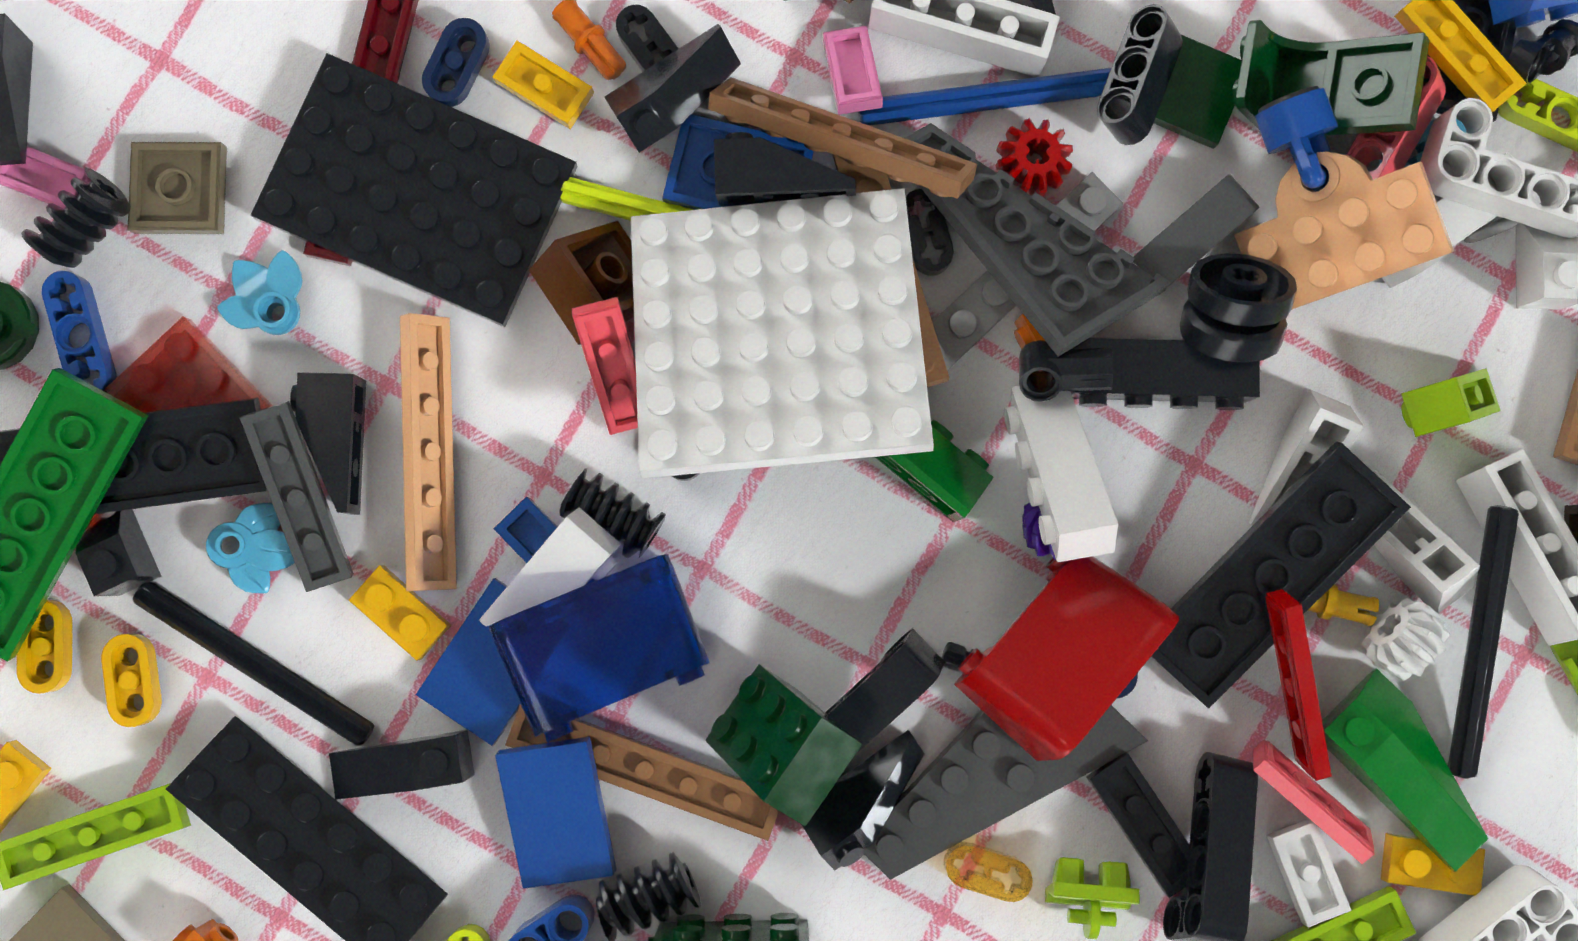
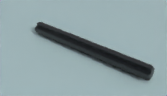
(1482, 640)
(253, 663)

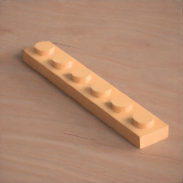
(427, 452)

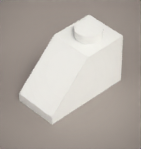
(1545, 269)

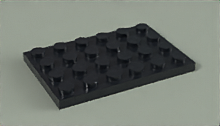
(414, 190)

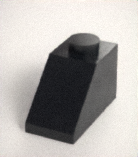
(115, 554)

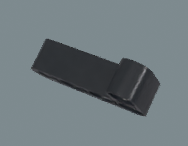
(888, 688)
(1219, 854)

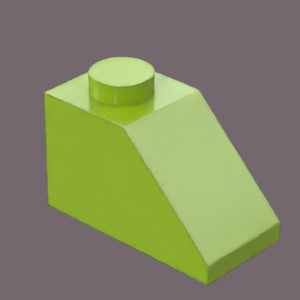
(1449, 403)

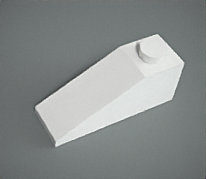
(1308, 436)
(1427, 558)
(565, 562)

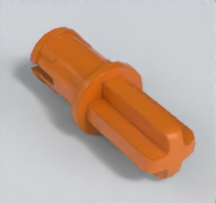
(589, 39)

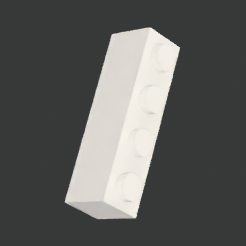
(977, 29)
(1062, 476)
(1544, 548)

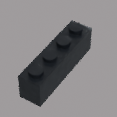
(1171, 372)

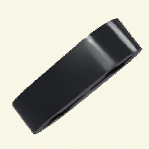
(656, 35)
(936, 229)

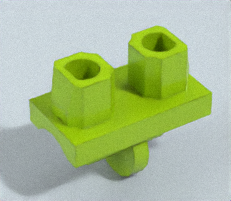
(1112, 892)

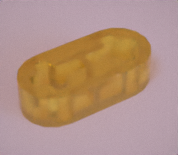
(984, 882)

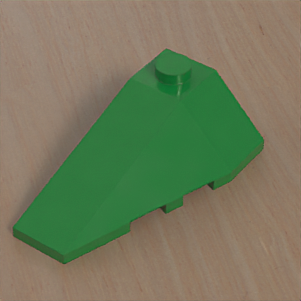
(1395, 757)

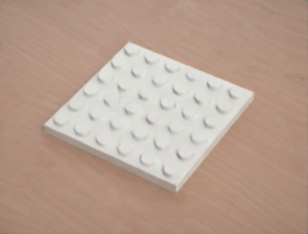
(777, 335)

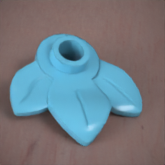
(261, 291)
(260, 548)

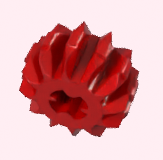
(1043, 143)

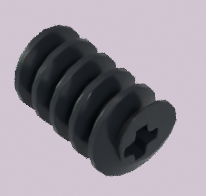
(80, 222)
(613, 514)
(645, 896)

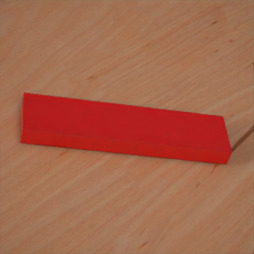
(1298, 683)

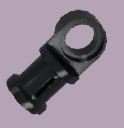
(1546, 52)

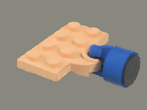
(1332, 217)

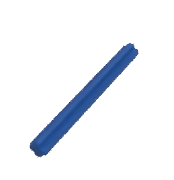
(987, 97)

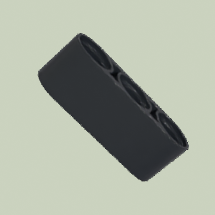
(1140, 75)

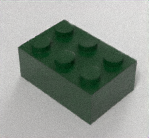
(782, 745)

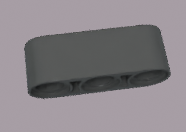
(1197, 230)

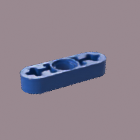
(61, 326)

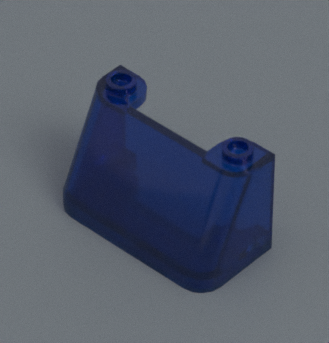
(600, 645)

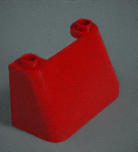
(1066, 656)

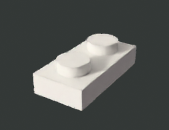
(1308, 873)

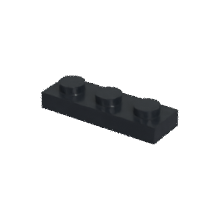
(1143, 821)

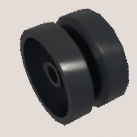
(1237, 307)

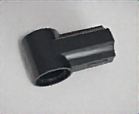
(1069, 372)

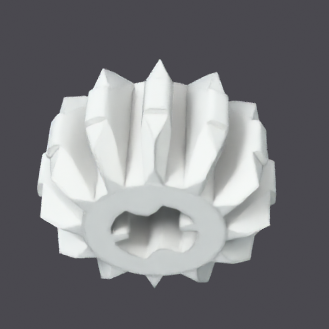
(1405, 639)

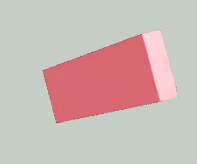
(609, 361)
(1313, 801)

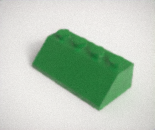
(943, 476)

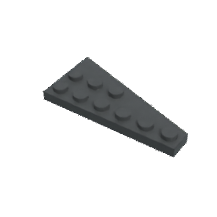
(1041, 254)
(980, 783)

